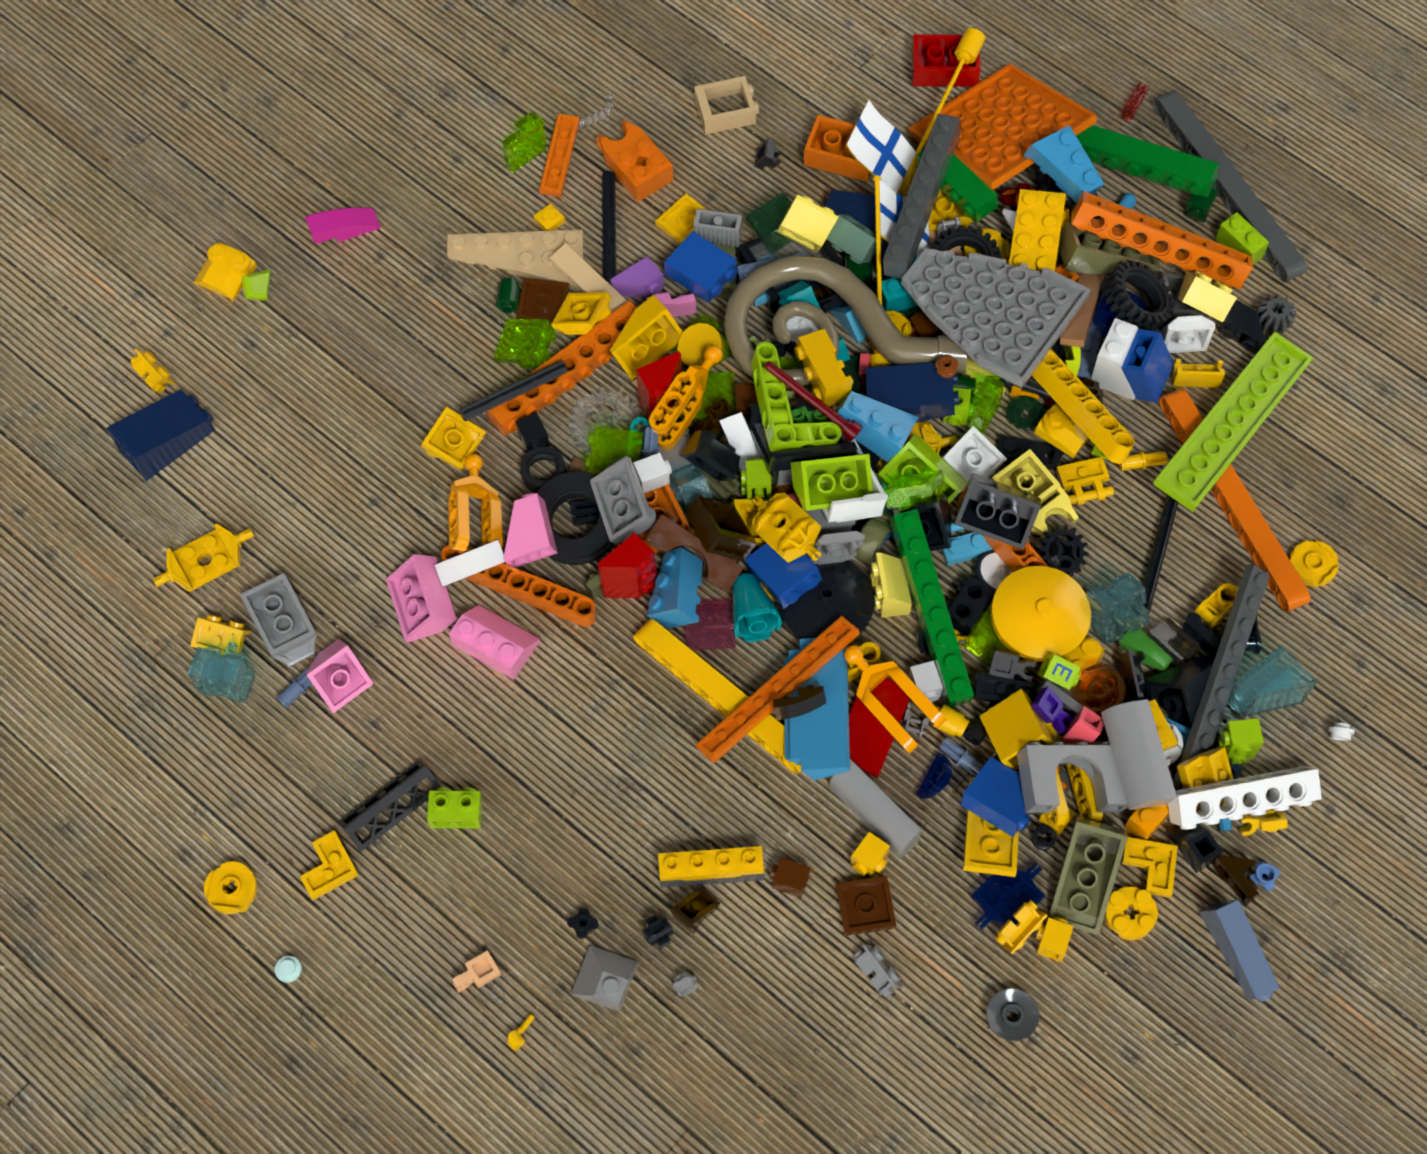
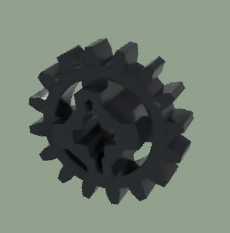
(1066, 552)

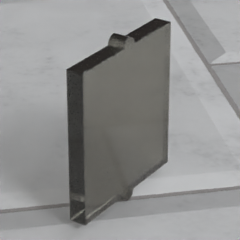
(1173, 640)

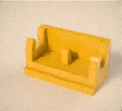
(1197, 374)

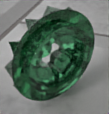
(1019, 405)

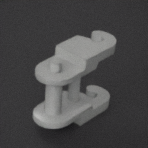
(941, 227)
(907, 719)

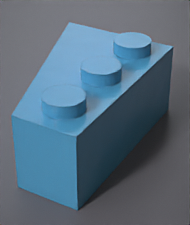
(1066, 162)
(883, 425)
(676, 590)

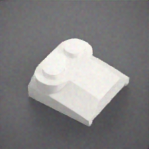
(1188, 334)
(974, 455)

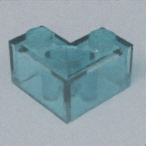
(688, 484)

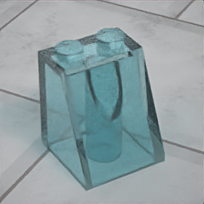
(1271, 685)

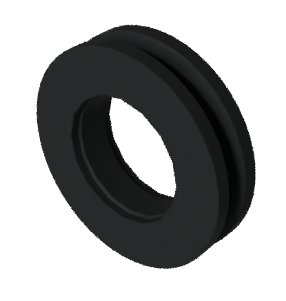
(582, 549)

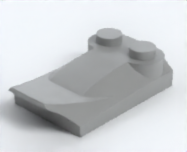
(622, 501)
(281, 620)

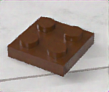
(541, 299)
(865, 905)

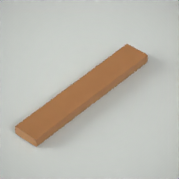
(1078, 328)

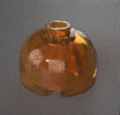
(1100, 688)

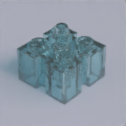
(1118, 608)
(222, 674)

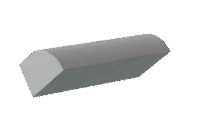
(1138, 755)
(876, 810)

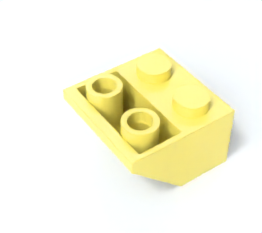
(807, 223)
(1206, 297)
(890, 586)

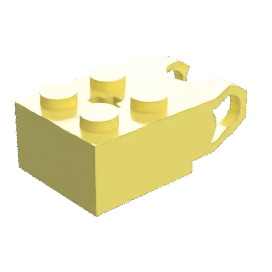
(1054, 500)

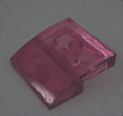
(713, 628)

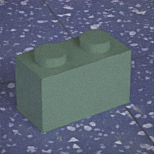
(853, 238)

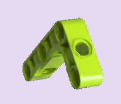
(777, 413)

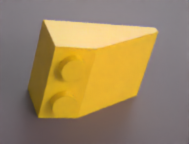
(645, 336)

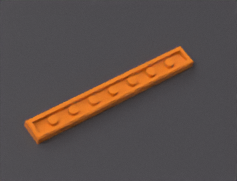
(782, 684)

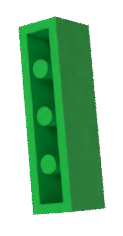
(967, 190)

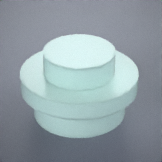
(288, 969)

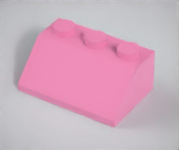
(420, 599)
(493, 640)

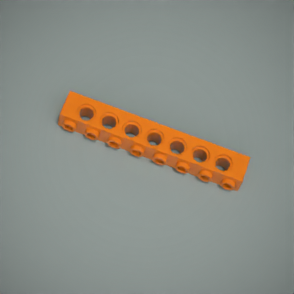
(1154, 230)
(572, 356)

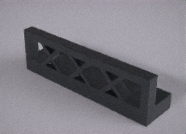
(383, 798)

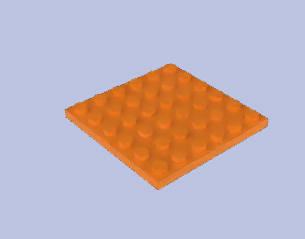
(1004, 119)

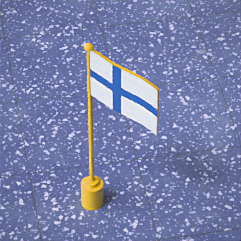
(882, 147)
(888, 208)

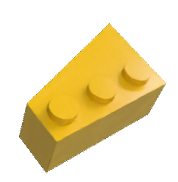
(823, 367)

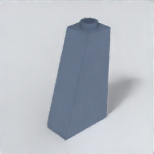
(1240, 949)

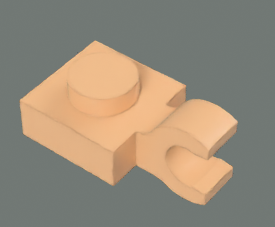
(479, 970)

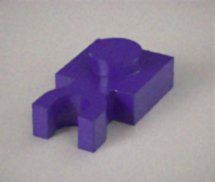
(1049, 709)

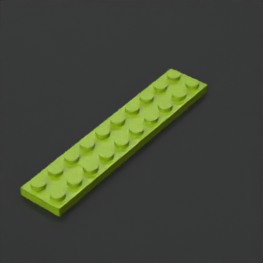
(1232, 421)

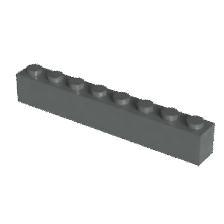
(921, 196)

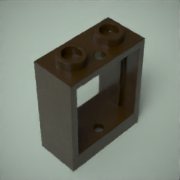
(732, 539)

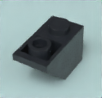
(1243, 327)
(1196, 845)

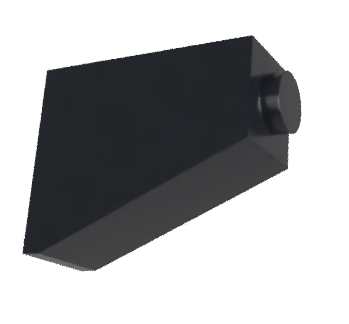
(1181, 689)

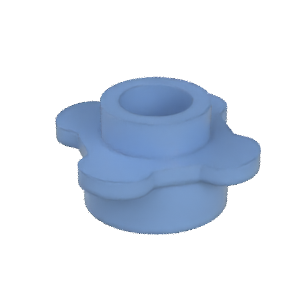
(1271, 872)

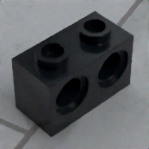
(971, 606)

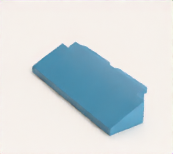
(822, 736)

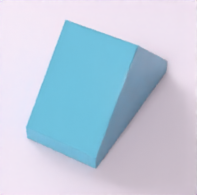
(850, 322)

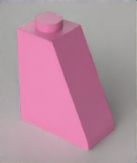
(529, 532)

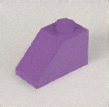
(639, 280)

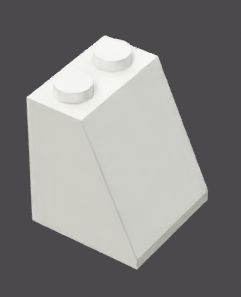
(1111, 358)

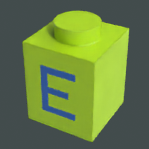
(1059, 671)

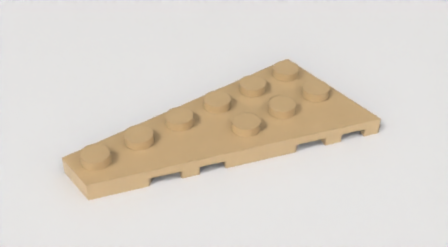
(517, 252)

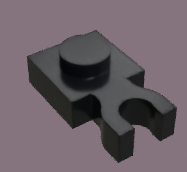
(1007, 664)

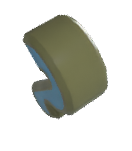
(876, 533)

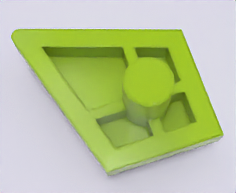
(257, 285)

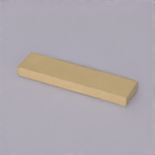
(584, 275)

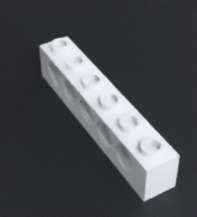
(1304, 784)

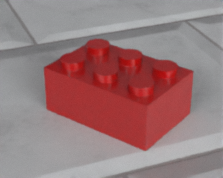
(936, 62)

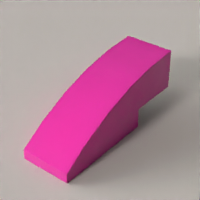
(342, 224)

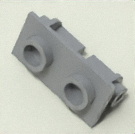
(885, 977)

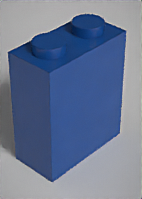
(701, 267)
(1147, 365)
(783, 579)
(997, 797)

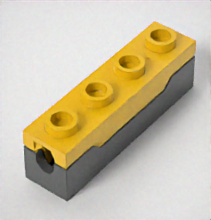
(711, 866)

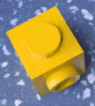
(870, 856)
(1054, 938)

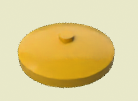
(1040, 613)

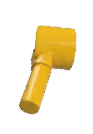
(515, 1039)

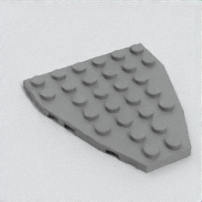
(993, 309)

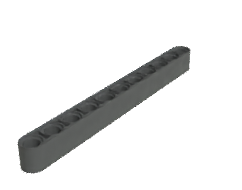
(1231, 187)

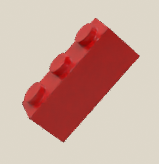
(655, 380)
(628, 570)

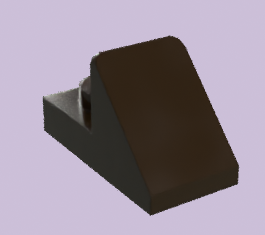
(1232, 871)
(695, 909)

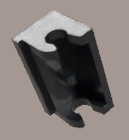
(1131, 672)

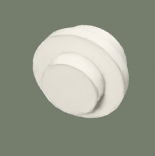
(1341, 732)

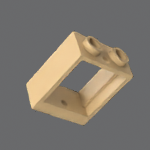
(730, 119)

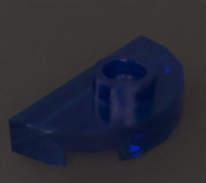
(936, 777)

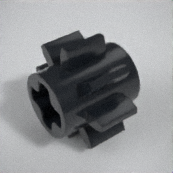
(657, 931)

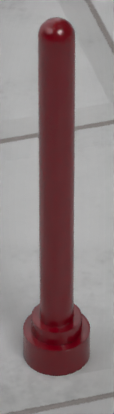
(849, 428)

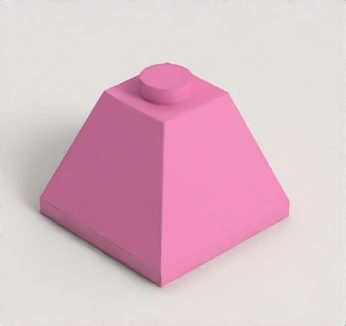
(338, 675)

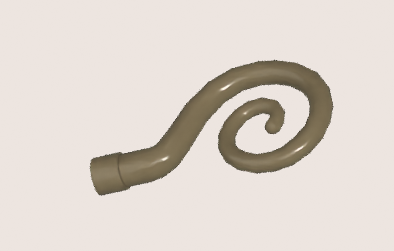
(877, 324)

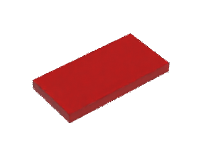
(867, 736)

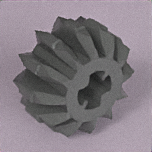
(1276, 313)

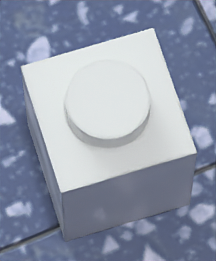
(653, 472)
(927, 680)

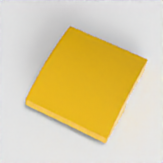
(1205, 769)

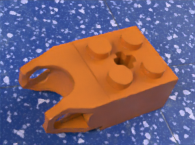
(636, 161)

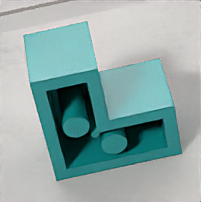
(895, 295)

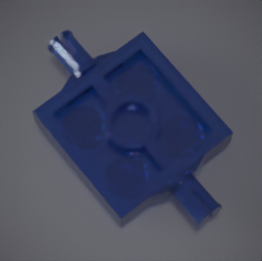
(1004, 895)

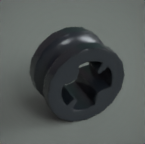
(1043, 829)

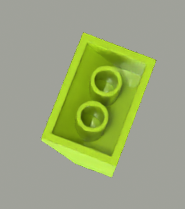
(919, 457)
(831, 479)

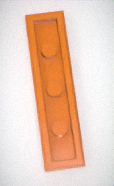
(559, 155)

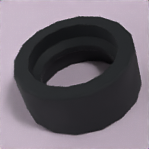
(535, 455)

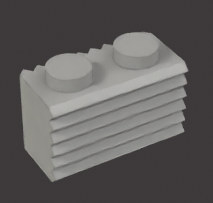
(719, 227)

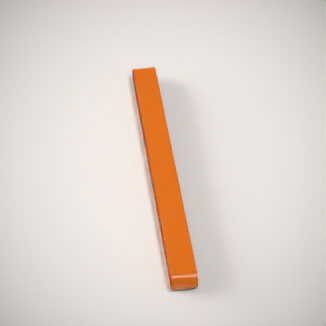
(1242, 512)

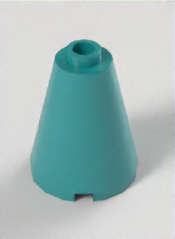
(753, 610)

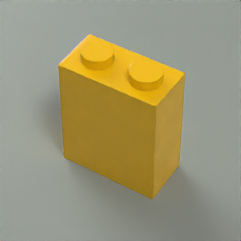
(1014, 725)

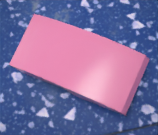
(678, 306)

